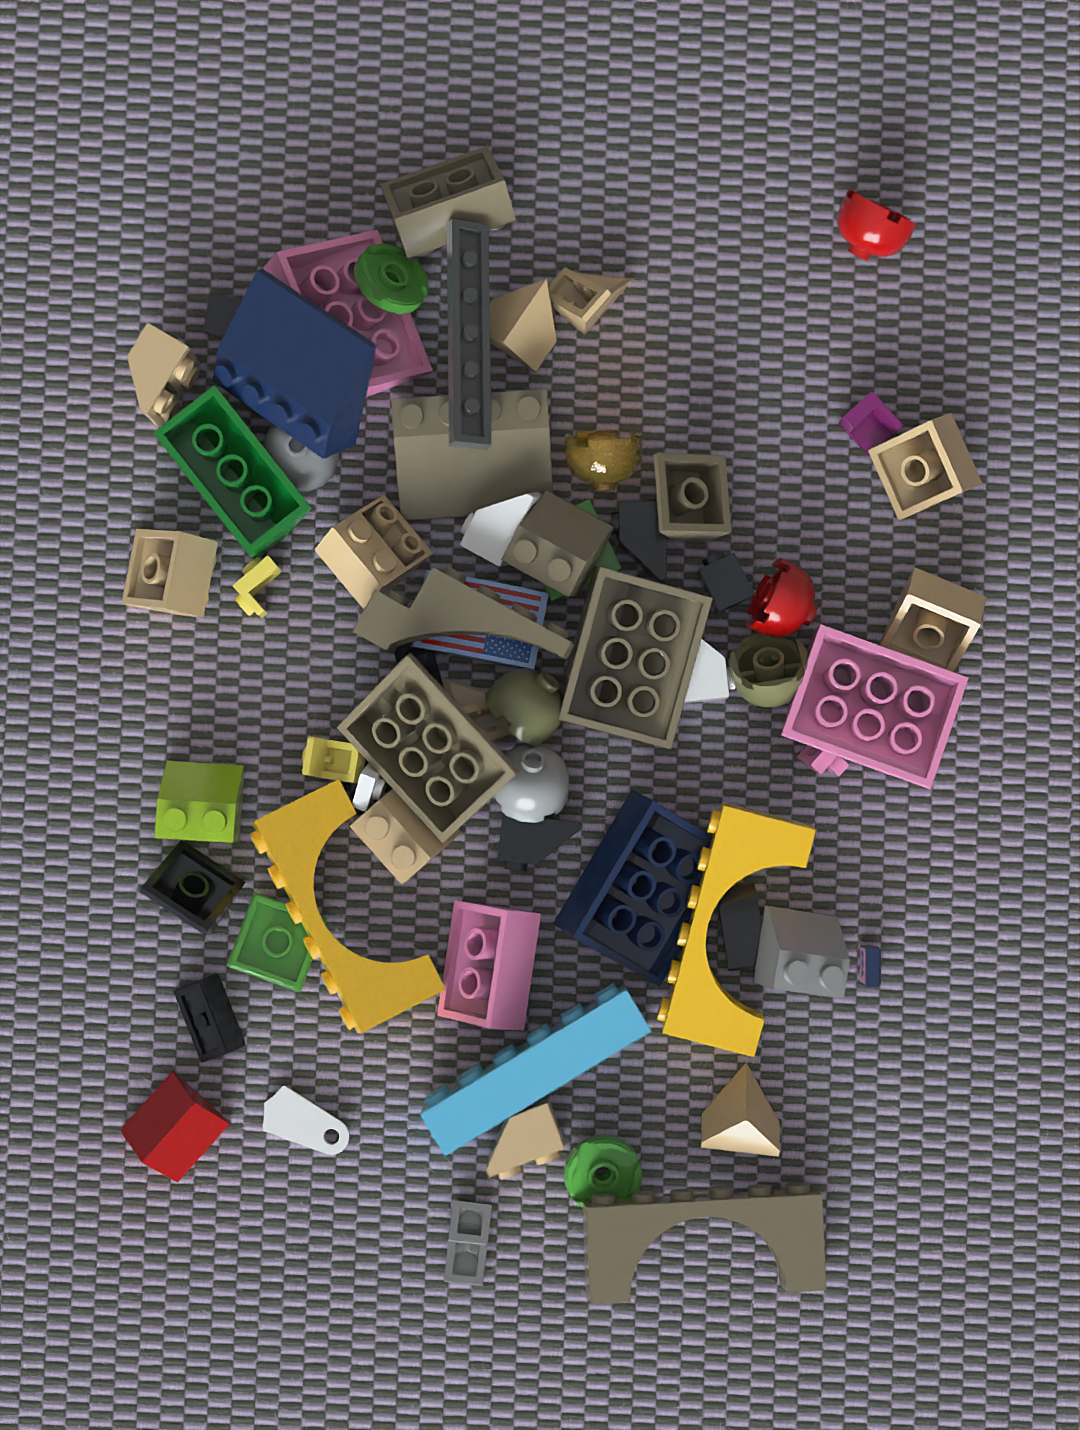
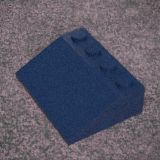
(296, 365)
(637, 888)

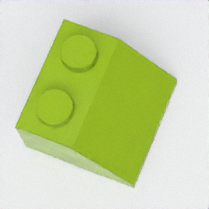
(200, 802)

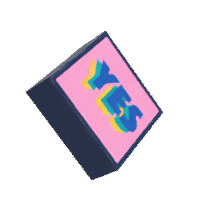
(870, 965)

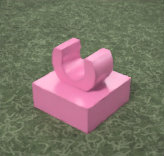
(821, 760)

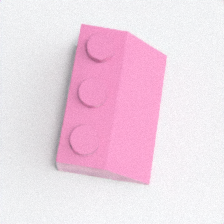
(489, 965)

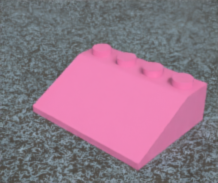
(327, 278)
(874, 706)

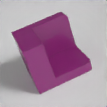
(870, 423)

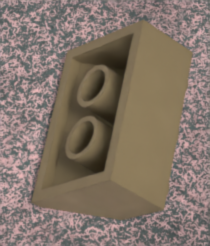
(457, 189)

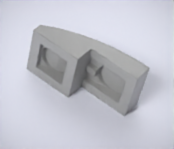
(467, 1243)

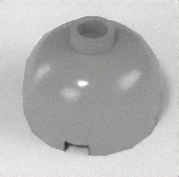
(300, 464)
(537, 787)

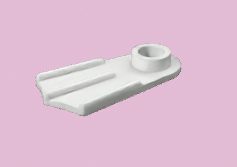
(303, 1122)

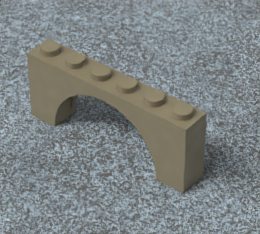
(622, 1229)

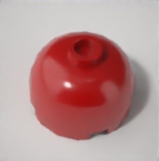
(872, 226)
(783, 601)

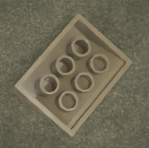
(457, 481)
(633, 657)
(427, 748)

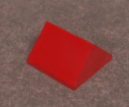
(173, 1128)

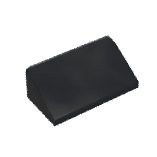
(209, 1018)

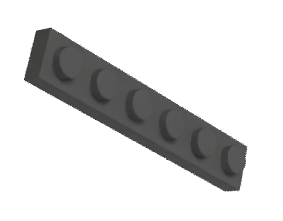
(469, 335)

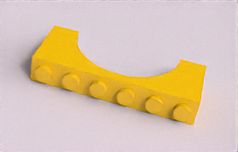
(740, 845)
(366, 987)

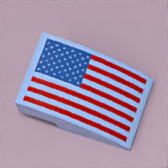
(491, 648)

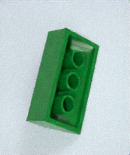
(233, 472)

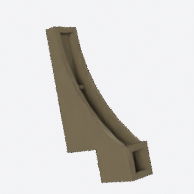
(452, 608)

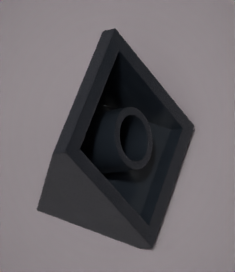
(193, 888)

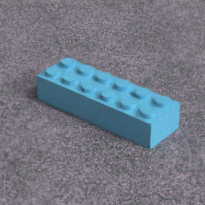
(533, 1069)

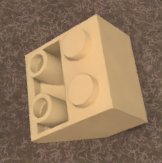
(161, 372)
(372, 550)
(524, 1138)

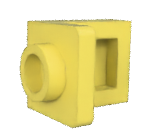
(256, 577)
(332, 760)

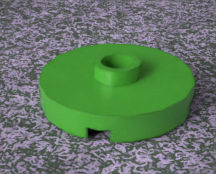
(391, 279)
(599, 1151)

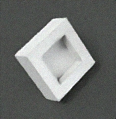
(369, 787)

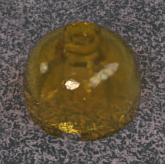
(603, 456)

